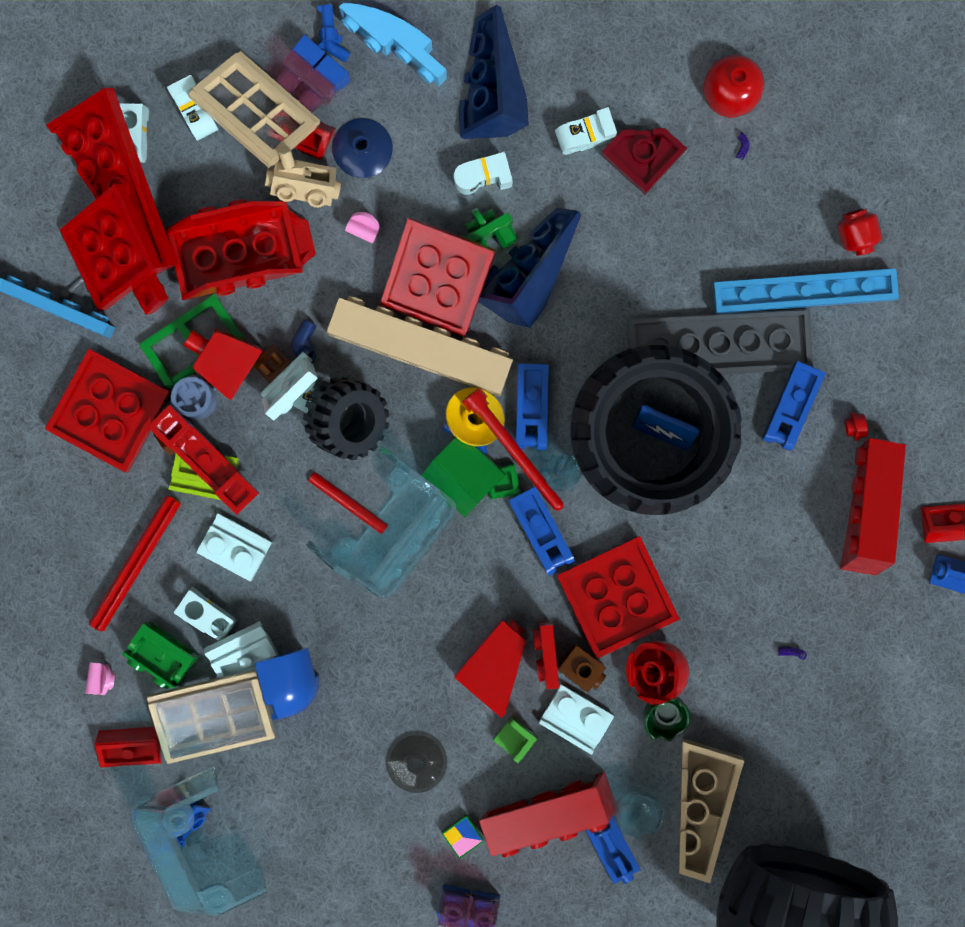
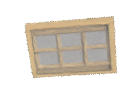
(253, 108)
(211, 716)

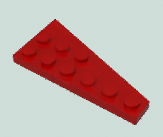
(106, 156)

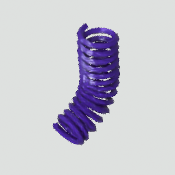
(745, 141)
(798, 652)

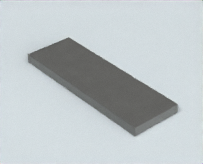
(732, 340)

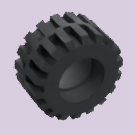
(366, 423)

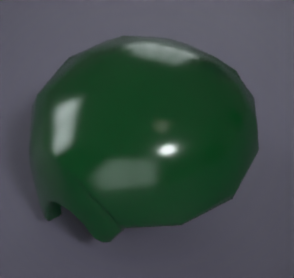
(676, 713)

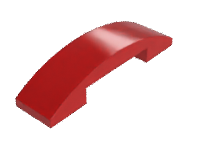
(203, 459)

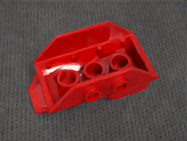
(238, 247)

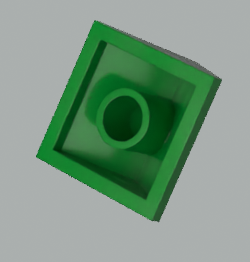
(463, 474)

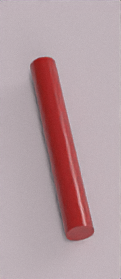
(347, 502)

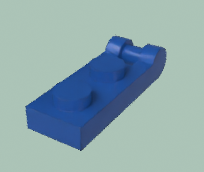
(532, 405)
(794, 405)
(541, 529)

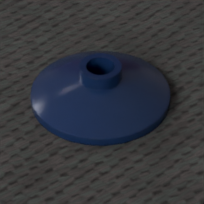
(362, 162)

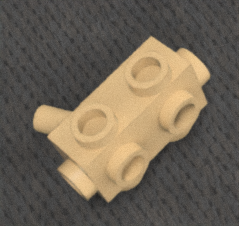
(302, 180)

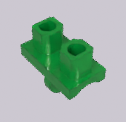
(500, 228)

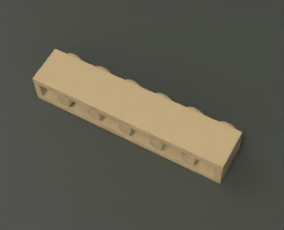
(419, 346)

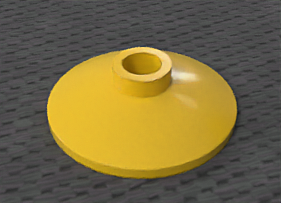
(462, 428)

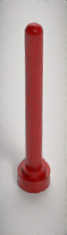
(478, 404)

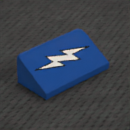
(665, 427)

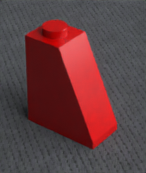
(494, 666)

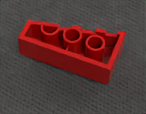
(874, 507)
(549, 817)

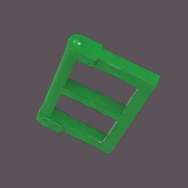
(180, 324)

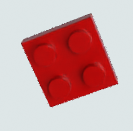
(547, 665)

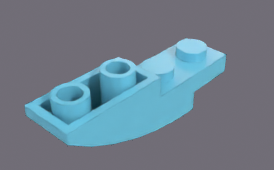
(387, 32)

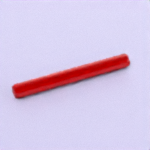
(134, 563)

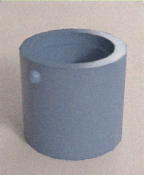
(194, 397)

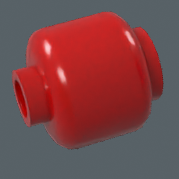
(860, 231)

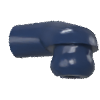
(301, 340)

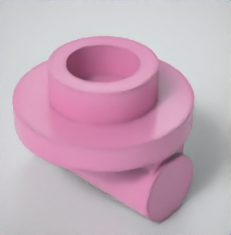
(363, 226)
(99, 679)

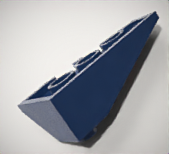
(496, 91)
(526, 282)

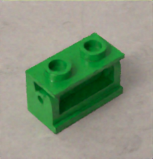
(160, 656)

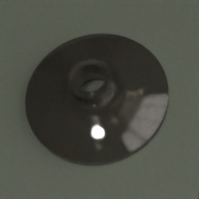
(416, 746)

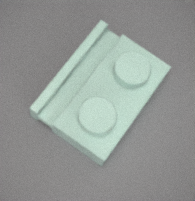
(288, 386)
(234, 547)
(240, 651)
(576, 719)

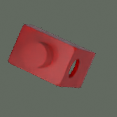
(223, 359)

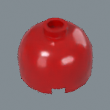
(733, 86)
(657, 671)

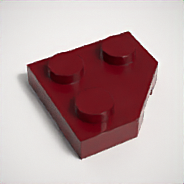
(643, 155)

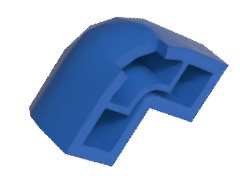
(288, 682)

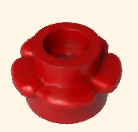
(856, 426)

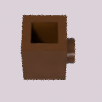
(582, 668)

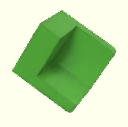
(515, 738)

